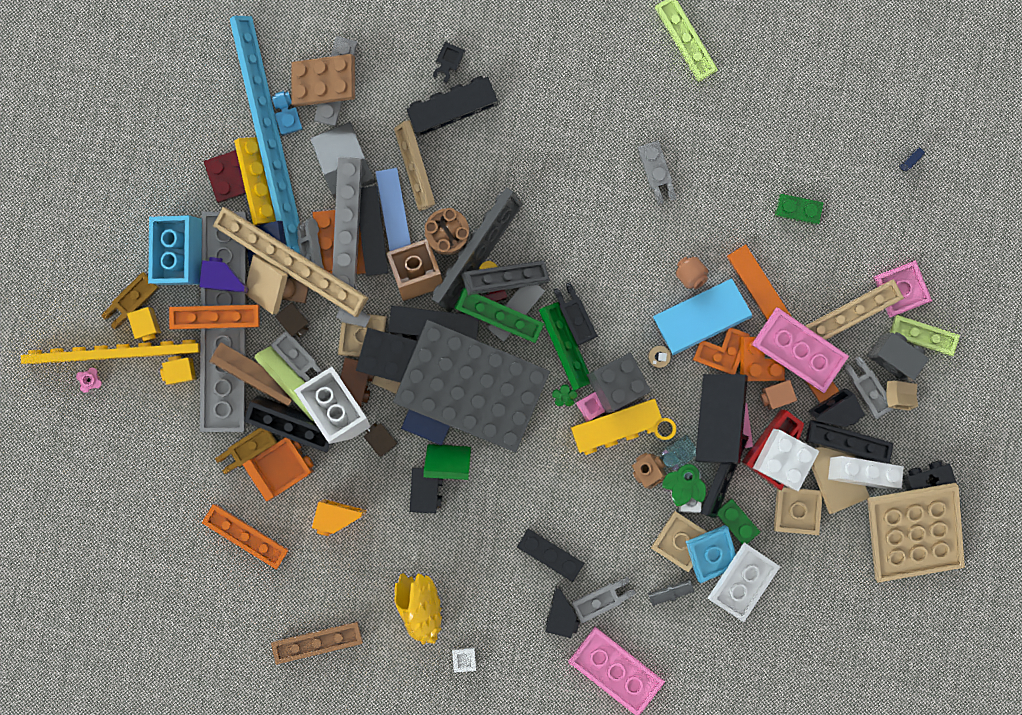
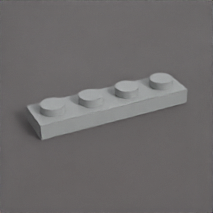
(329, 112)

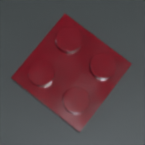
(225, 176)

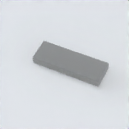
(522, 302)

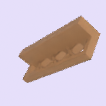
(248, 372)

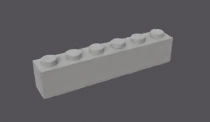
(347, 219)

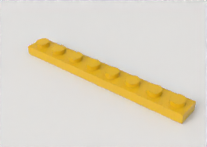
(102, 352)

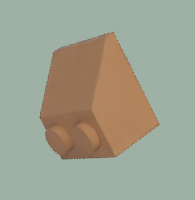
(414, 269)

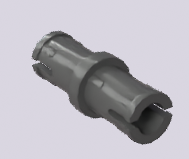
(671, 592)

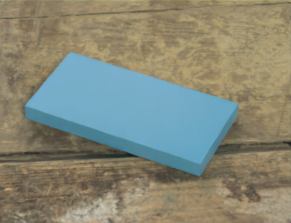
(702, 316)

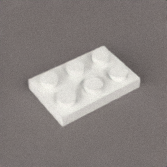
(743, 582)

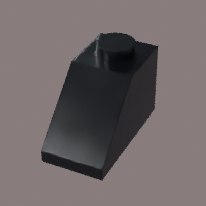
(839, 409)
(561, 616)

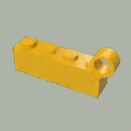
(618, 425)

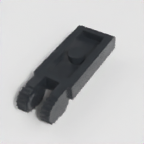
(576, 316)

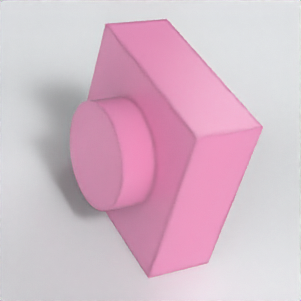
(590, 406)

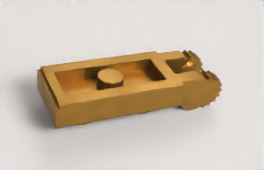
(130, 299)
(247, 448)

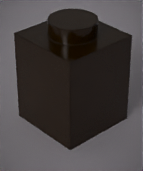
(293, 321)
(380, 439)

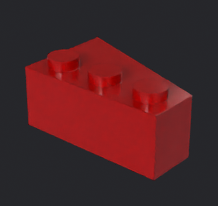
(782, 421)

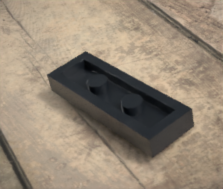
(550, 555)

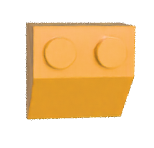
(334, 516)

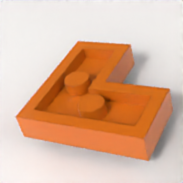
(722, 358)
(756, 365)

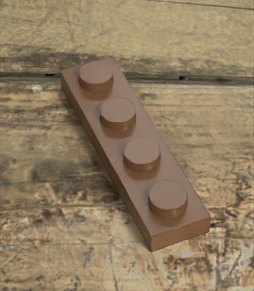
(317, 642)

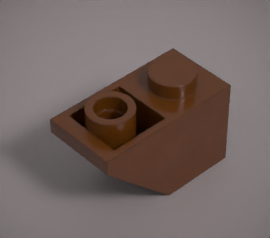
(356, 381)

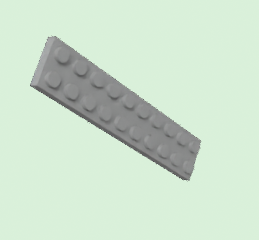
(220, 392)

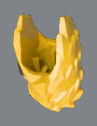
(419, 607)

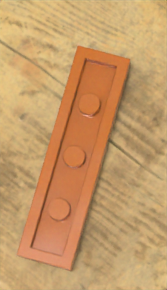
(214, 317)
(245, 536)

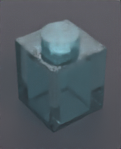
(678, 453)

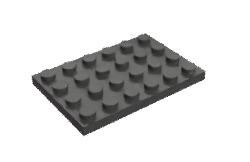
(471, 386)

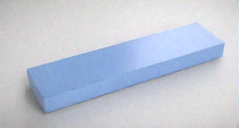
(393, 208)

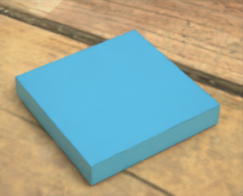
(711, 553)

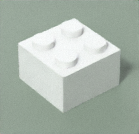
(786, 459)

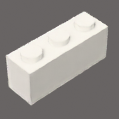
(865, 472)

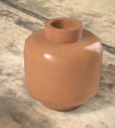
(692, 272)

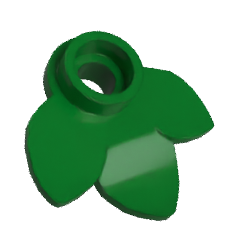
(685, 488)

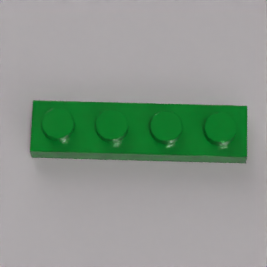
(499, 315)
(565, 345)

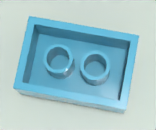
(175, 250)

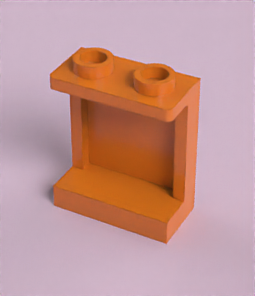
(279, 468)

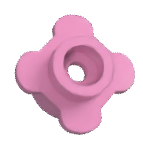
(94, 383)

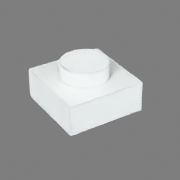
(464, 659)

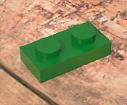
(799, 209)
(737, 522)

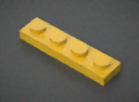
(255, 180)

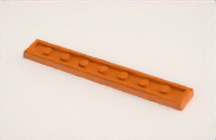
(765, 297)

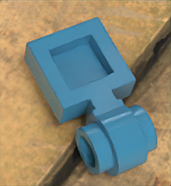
(288, 119)

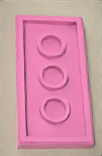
(800, 350)
(616, 671)

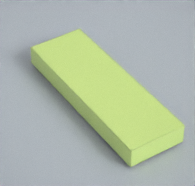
(926, 335)

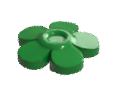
(564, 395)

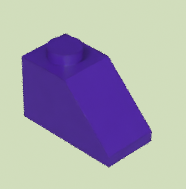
(220, 276)

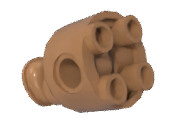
(447, 231)

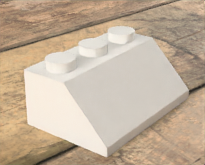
(332, 407)

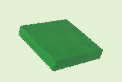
(447, 462)

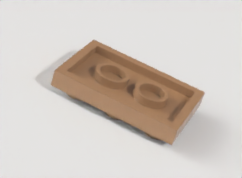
(323, 80)

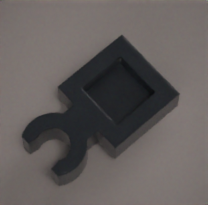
(448, 58)

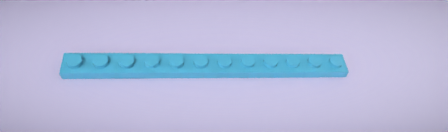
(266, 127)

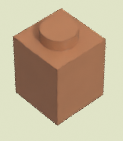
(778, 395)

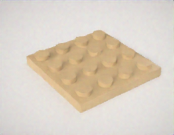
(916, 532)

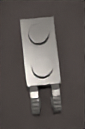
(656, 170)
(308, 241)
(295, 355)
(869, 389)
(601, 600)

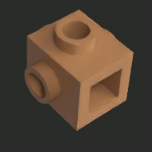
(649, 470)

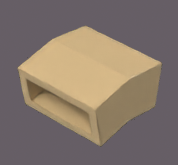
(901, 395)

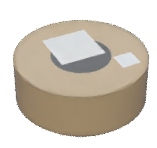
(659, 356)

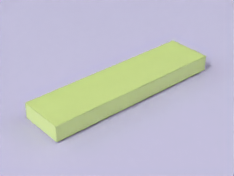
(686, 39)
(282, 374)

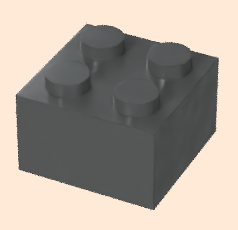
(898, 356)
(618, 383)

